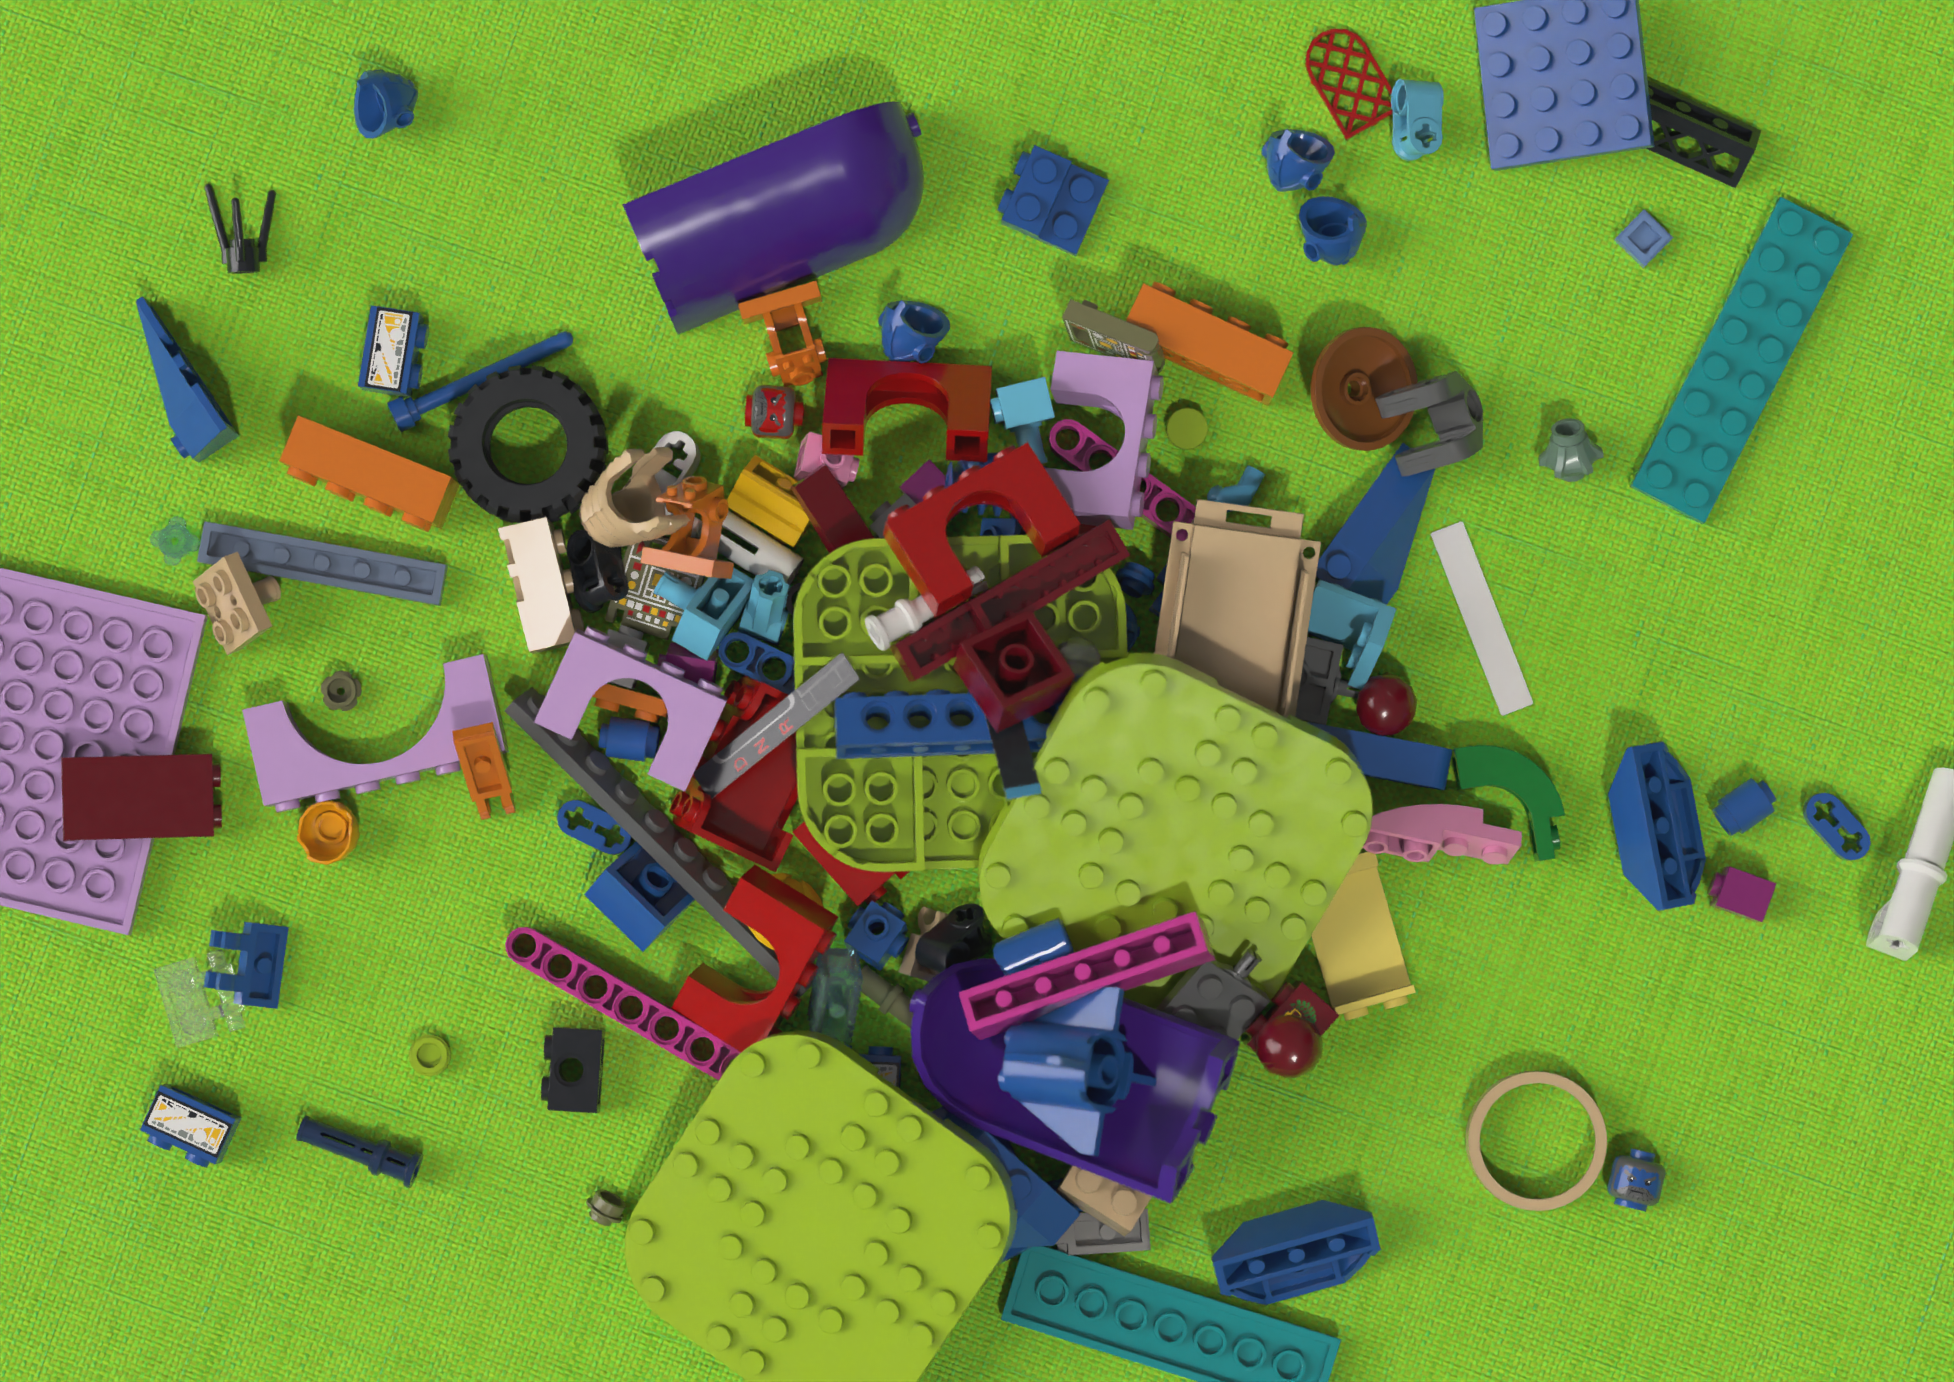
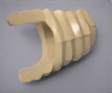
(632, 512)

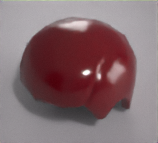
(1386, 704)
(1289, 1046)

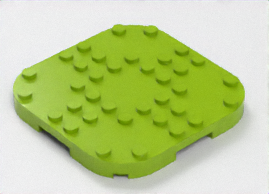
(1173, 806)
(913, 808)
(819, 1221)

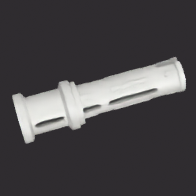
(909, 615)

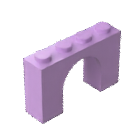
(1129, 392)
(690, 706)

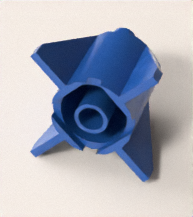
(1072, 1067)

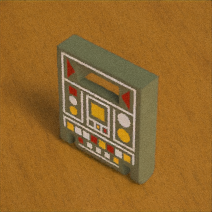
(1110, 334)
(642, 607)

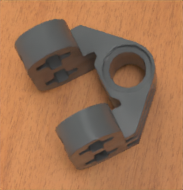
(1454, 414)

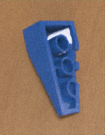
(189, 405)
(1378, 535)

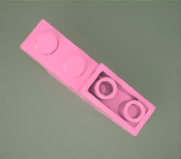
(1456, 829)

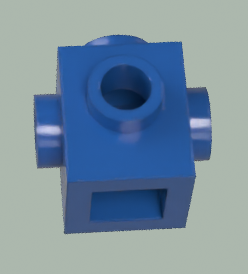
(877, 948)

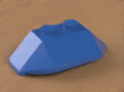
(1657, 826)
(1040, 1210)
(1295, 1252)

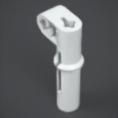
(770, 553)
(1903, 918)

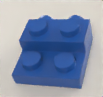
(1052, 200)

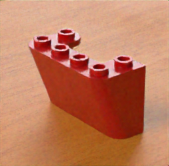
(755, 806)

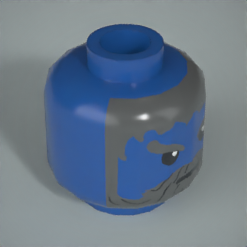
(1636, 1180)

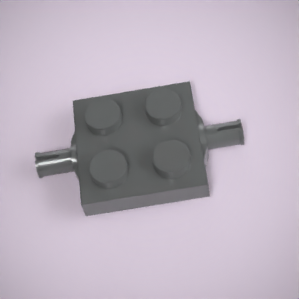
(1321, 681)
(1218, 996)

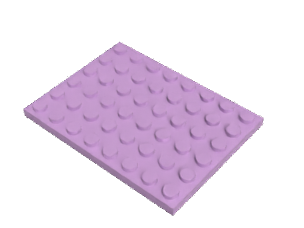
(81, 681)

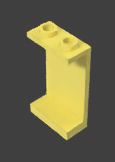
(1360, 945)

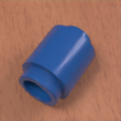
(629, 739)
(1744, 807)

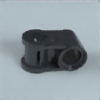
(597, 569)
(954, 939)

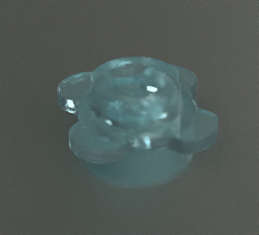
(186, 544)

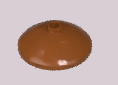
(1373, 366)

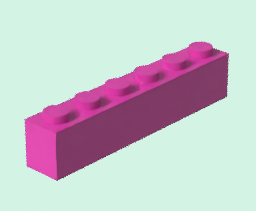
(1115, 963)

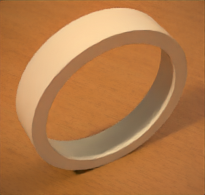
(1476, 1120)

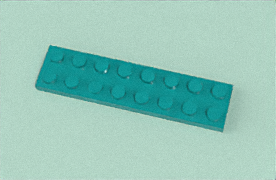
(1741, 360)
(1161, 1323)

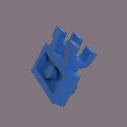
(259, 964)

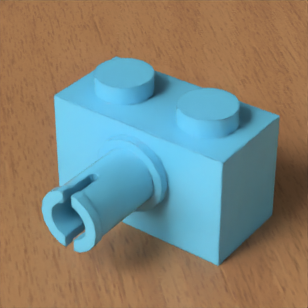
(1022, 410)
(707, 610)

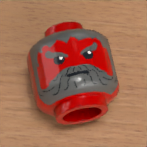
(773, 412)

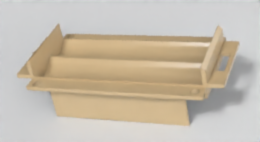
(1240, 602)

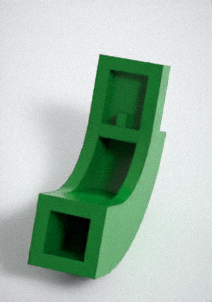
(1522, 778)

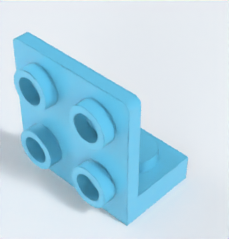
(1353, 622)

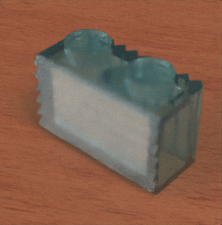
(835, 994)

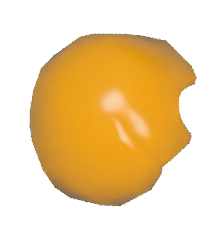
(328, 832)

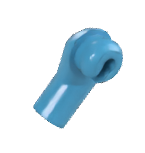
(1242, 492)

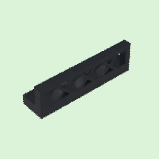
(1705, 126)

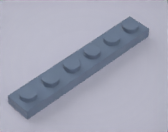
(325, 563)

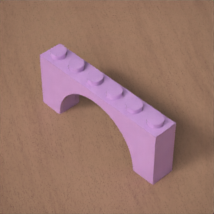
(295, 770)

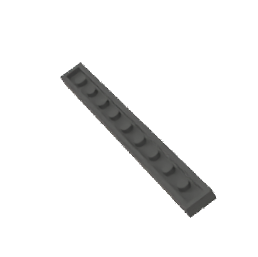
(643, 823)

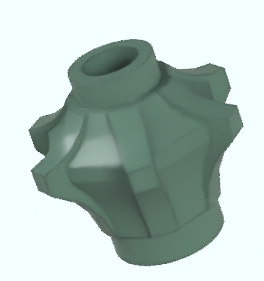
(1570, 451)

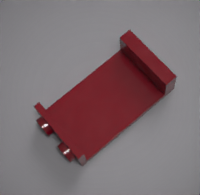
(139, 797)

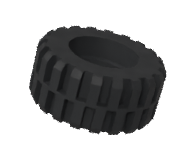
(523, 389)

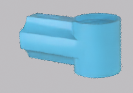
(765, 609)

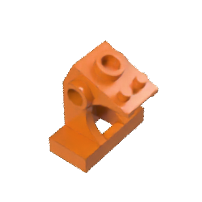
(781, 312)
(682, 550)

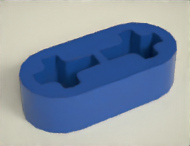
(1829, 833)
(589, 836)

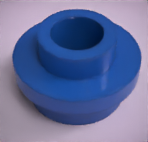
(1135, 579)

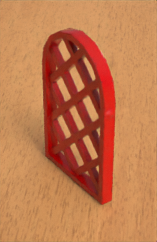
(1382, 81)

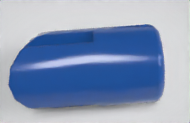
(1033, 947)

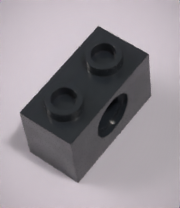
(588, 1048)

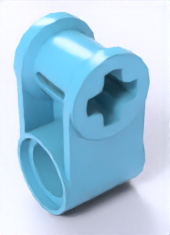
(1418, 116)

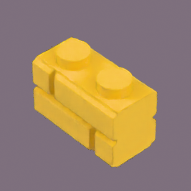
(765, 498)

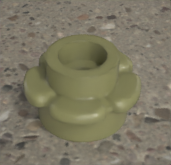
(332, 684)
(606, 1207)

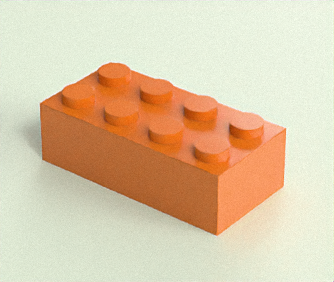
(1210, 345)
(369, 472)

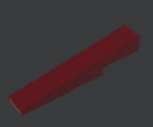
(830, 509)
(1020, 592)

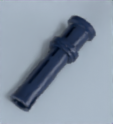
(379, 1162)

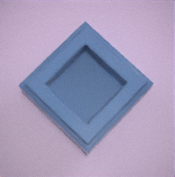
(1643, 238)

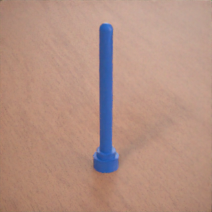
(409, 410)

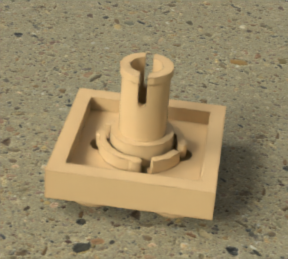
(235, 602)

